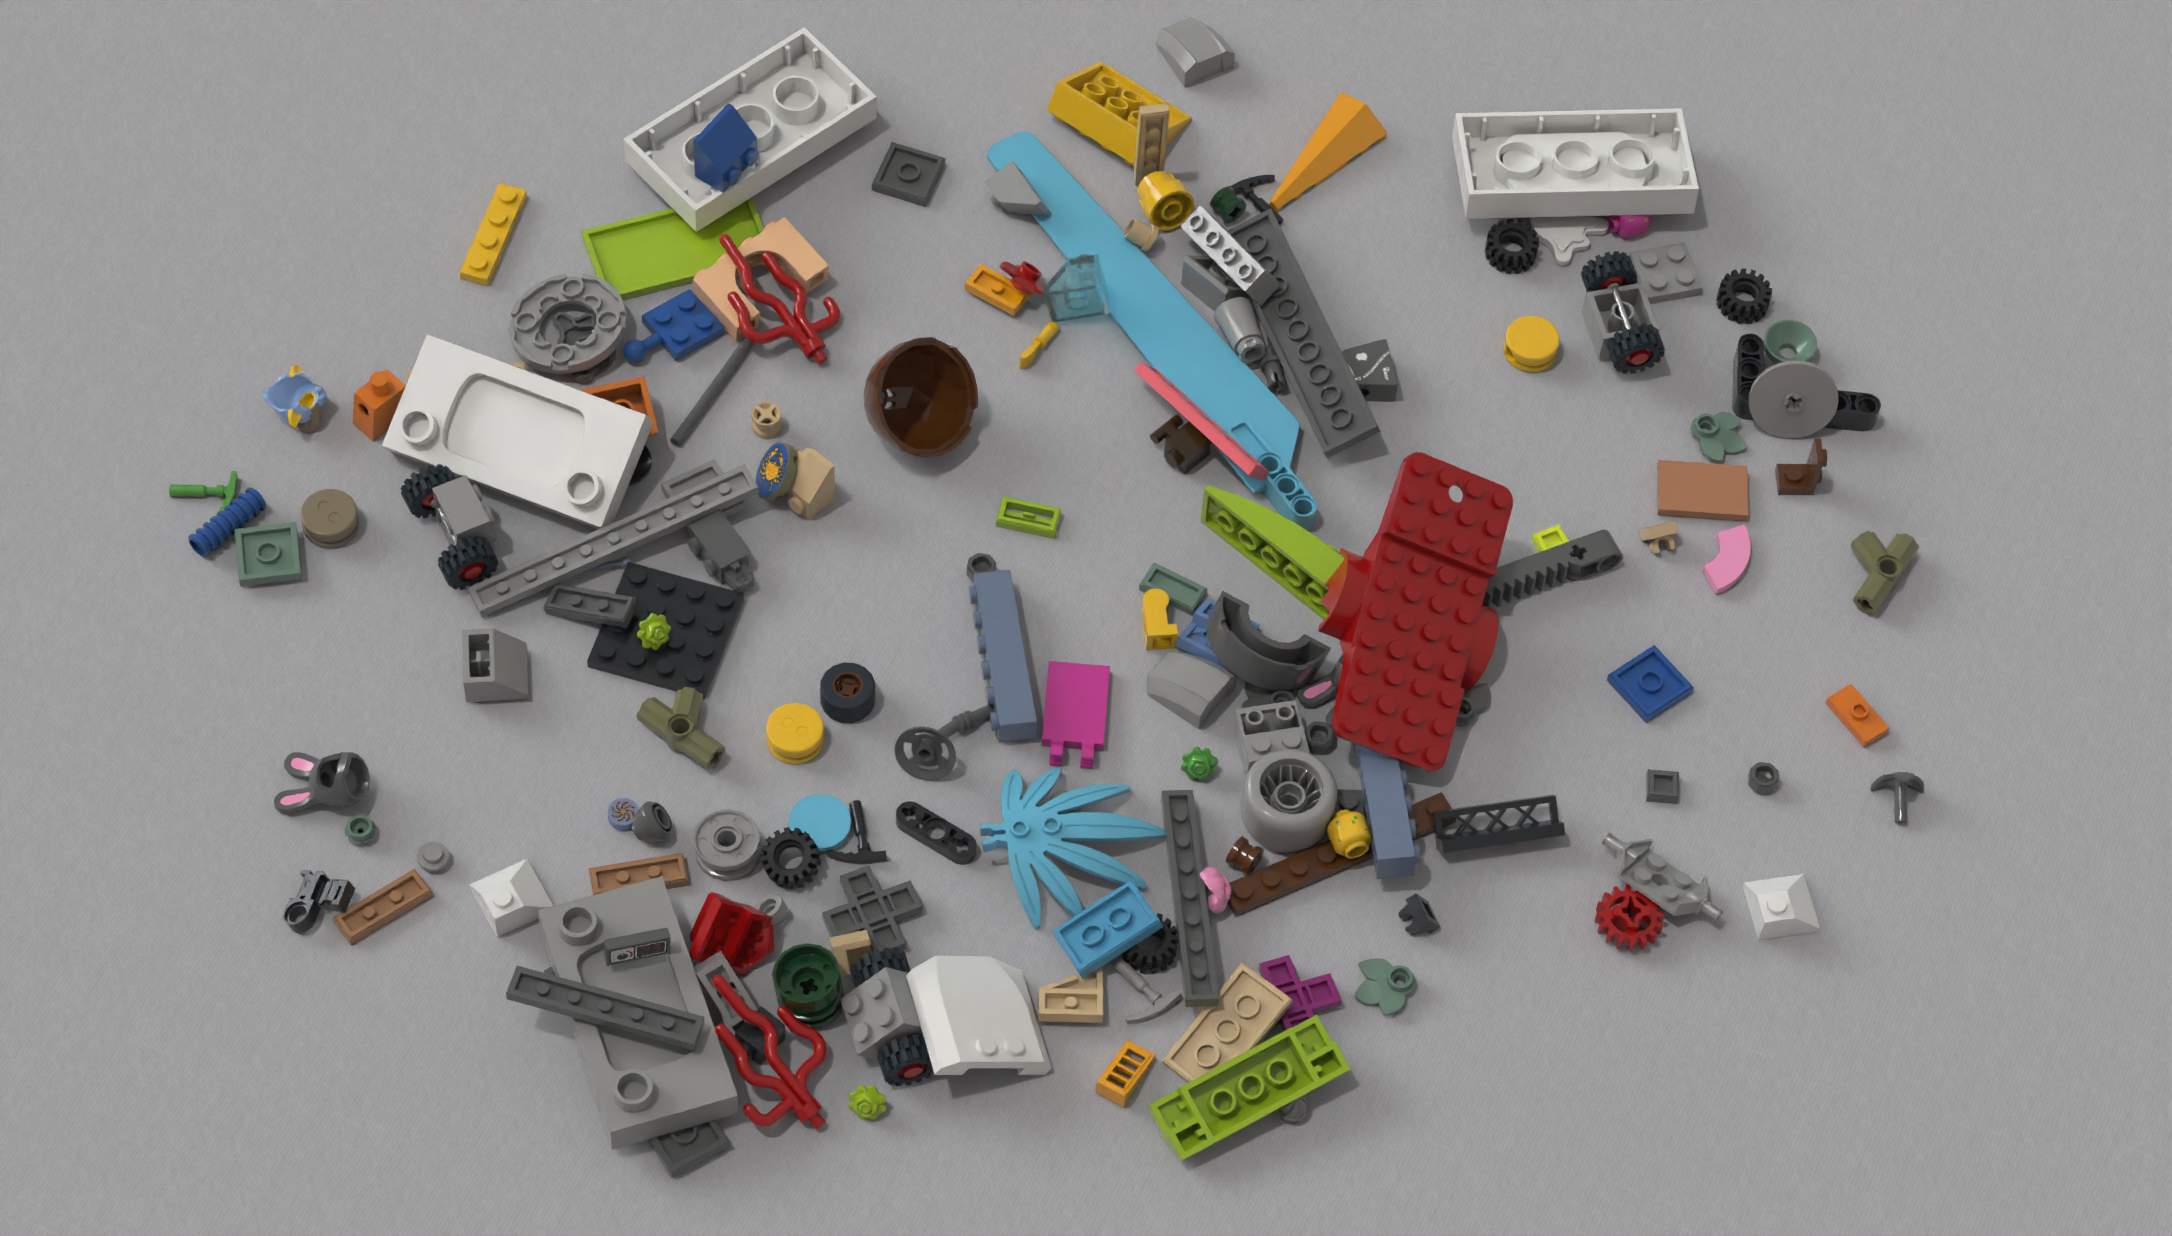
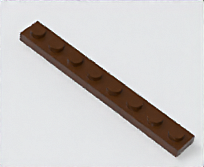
(1318, 863)

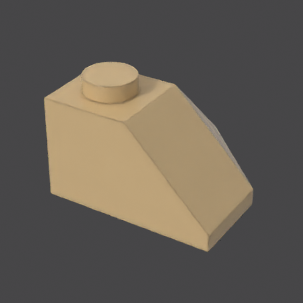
(813, 483)

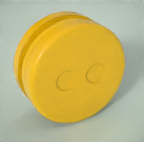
(1531, 343)
(795, 733)

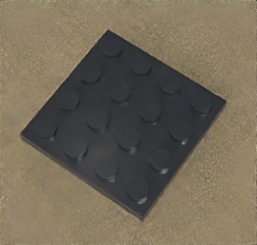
(700, 628)

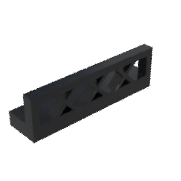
(1500, 835)

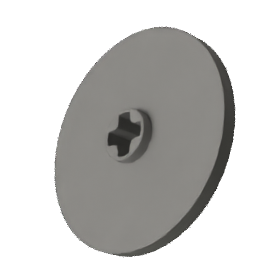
(1804, 382)

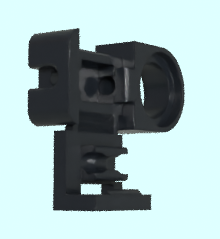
(315, 890)

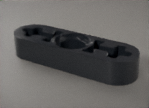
(960, 837)

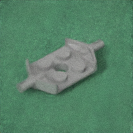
(1643, 869)

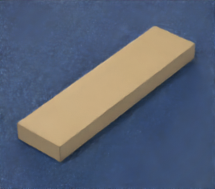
(1151, 140)

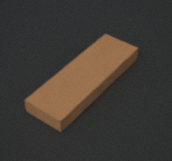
(618, 875)
(382, 907)

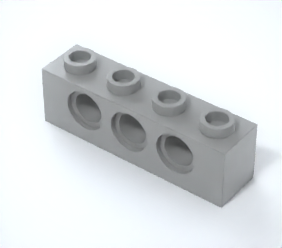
(1230, 255)

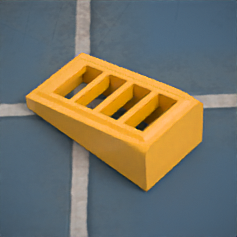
(1111, 1090)

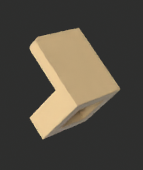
(848, 948)

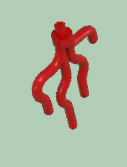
(796, 325)
(789, 1087)

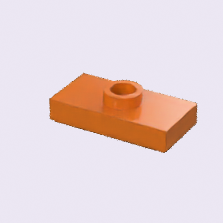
(1857, 715)

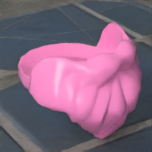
(1220, 889)

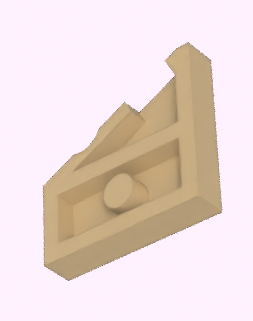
(1073, 999)

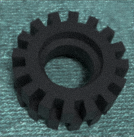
(1511, 259)
(1744, 309)
(786, 840)
(1156, 958)

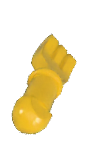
(1039, 341)

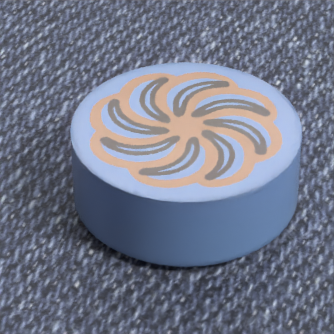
(622, 813)

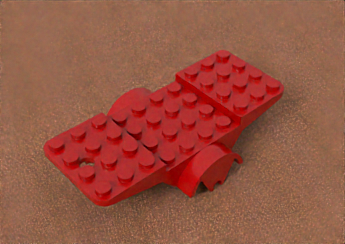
(1416, 612)

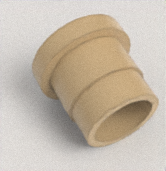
(1141, 234)

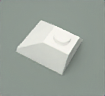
(511, 897)
(1781, 907)

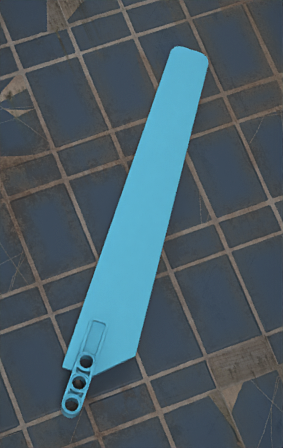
(1168, 327)

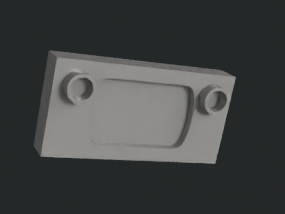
(639, 1082)

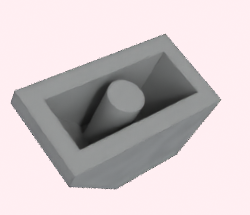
(1014, 192)

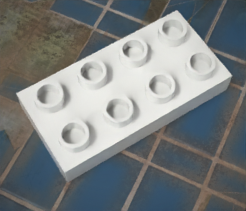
(791, 99)

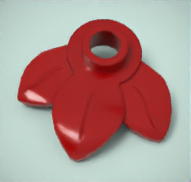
(1024, 277)

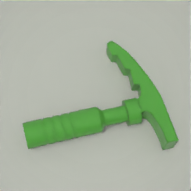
(201, 490)

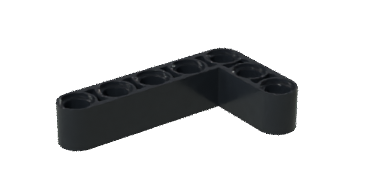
(1855, 409)

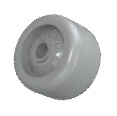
(1288, 800)

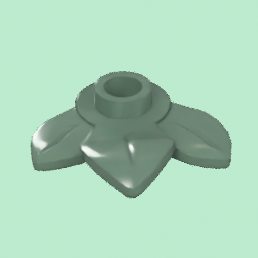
(1720, 436)
(1380, 985)

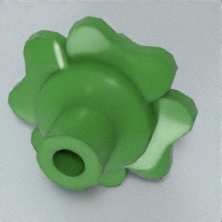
(1199, 764)

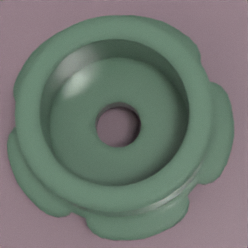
(357, 823)

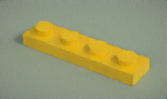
(493, 234)

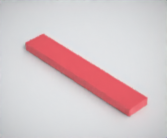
(1201, 421)

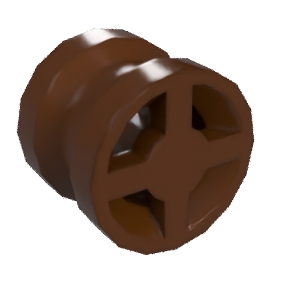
(1244, 855)

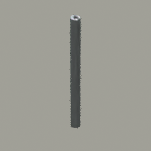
(711, 392)

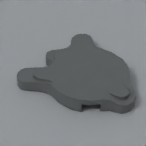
(579, 329)

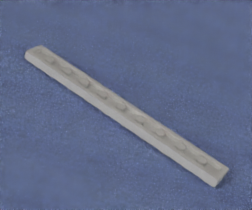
(612, 540)

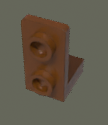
(1802, 478)

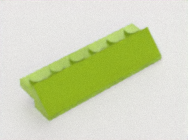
(1248, 1088)

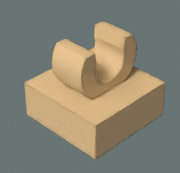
(1657, 533)

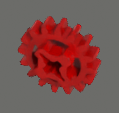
(1617, 922)

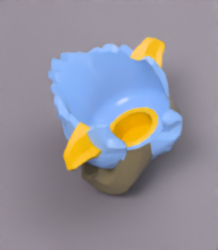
(297, 400)

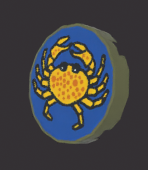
(776, 471)

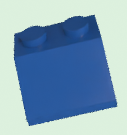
(724, 149)

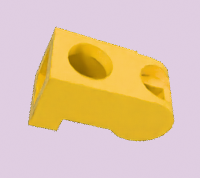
(1157, 631)

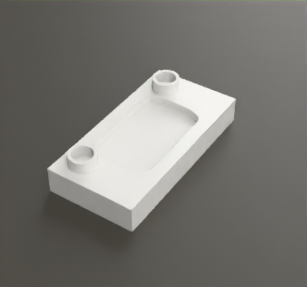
(1574, 163)
(518, 433)

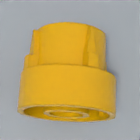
(1165, 200)

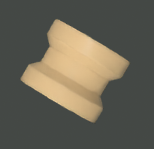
(766, 412)

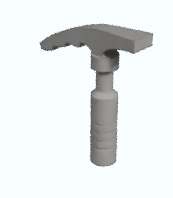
(1160, 1004)

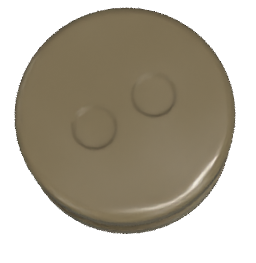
(329, 518)

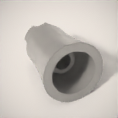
(1241, 328)

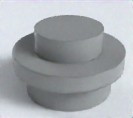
(433, 857)

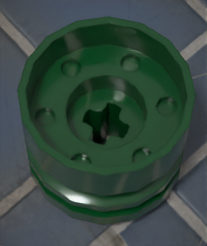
(809, 984)

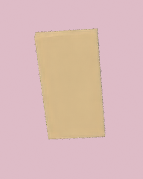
(1240, 1022)

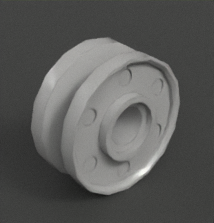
(731, 861)

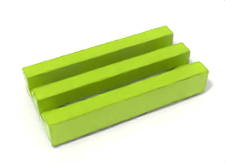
(1027, 521)

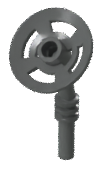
(928, 746)

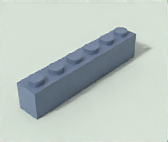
(1004, 656)
(1387, 814)

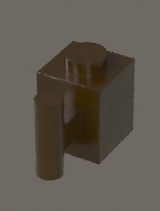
(1183, 446)

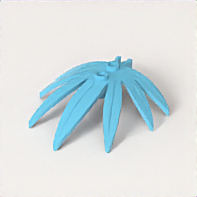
(1035, 830)

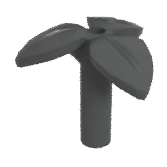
(1899, 782)

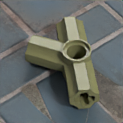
(1879, 560)
(682, 718)

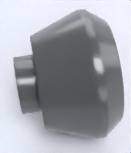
(652, 823)

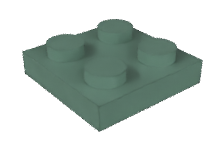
(268, 554)

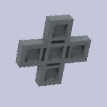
(873, 909)

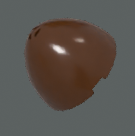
(930, 397)

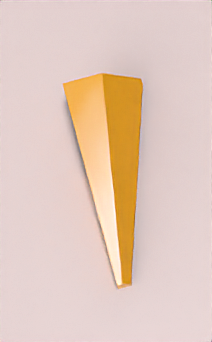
(1341, 135)

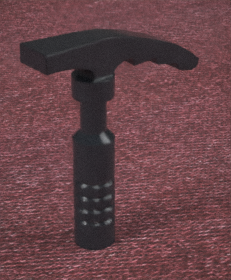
(1260, 204)
(864, 853)

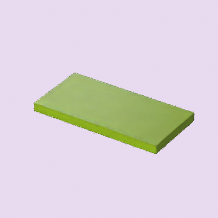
(662, 248)

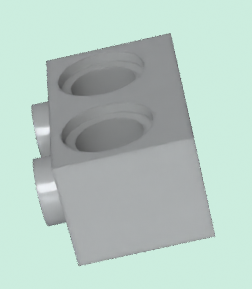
(718, 965)

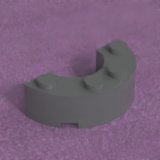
(1255, 656)

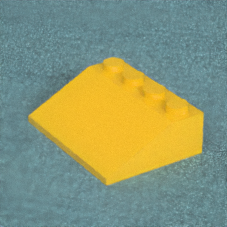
(1106, 108)

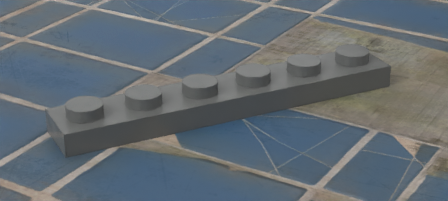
(605, 1007)

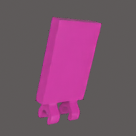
(1075, 710)

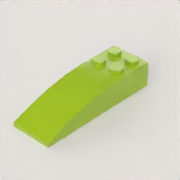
(1274, 545)

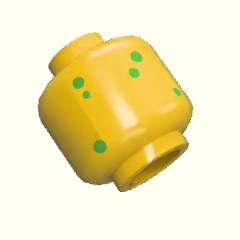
(1349, 834)

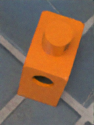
(377, 403)

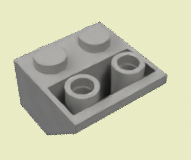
(494, 666)
(1268, 729)

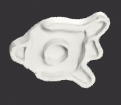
(1567, 234)

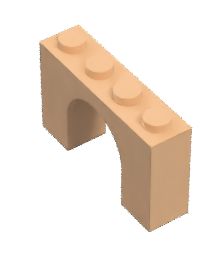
(790, 250)

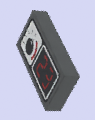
(637, 946)

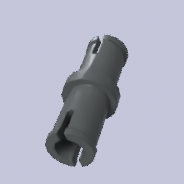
(1272, 368)

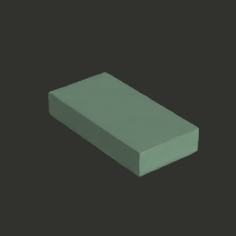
(1181, 591)

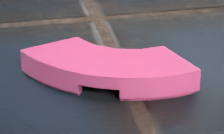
(1731, 559)

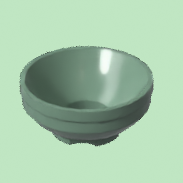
(1790, 335)

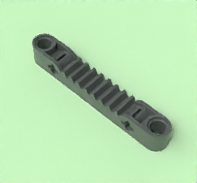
(1569, 561)

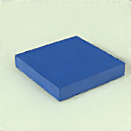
(1650, 683)

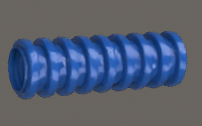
(227, 521)

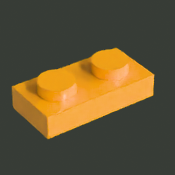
(995, 290)

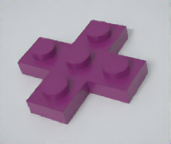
(1307, 996)

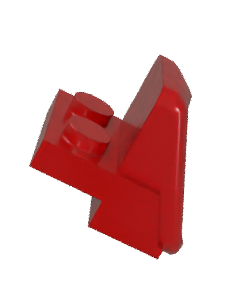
(735, 929)

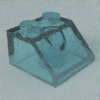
(1077, 290)

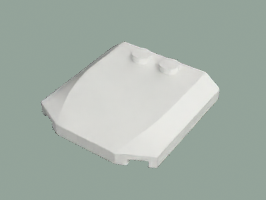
(976, 1016)

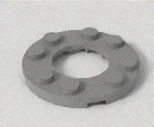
(559, 291)

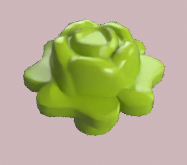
(654, 631)
(867, 1102)

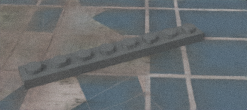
(1189, 899)

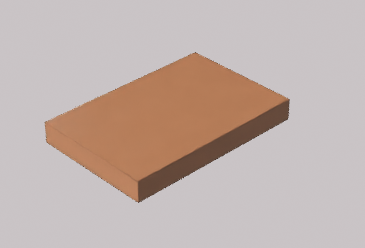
(1702, 490)

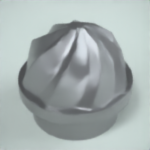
(1295, 1110)

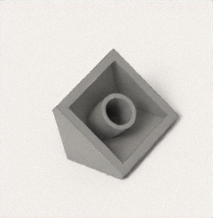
(1209, 281)

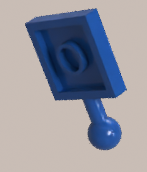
(678, 325)

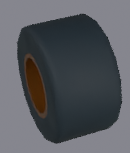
(847, 692)

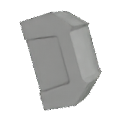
(1194, 50)
(1189, 686)

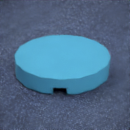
(823, 819)

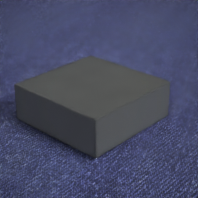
(1662, 786)

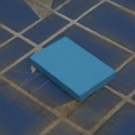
(1107, 928)

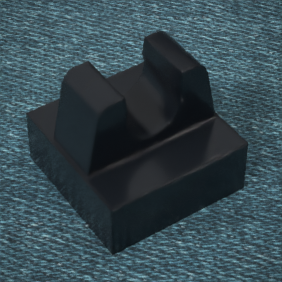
(1422, 915)

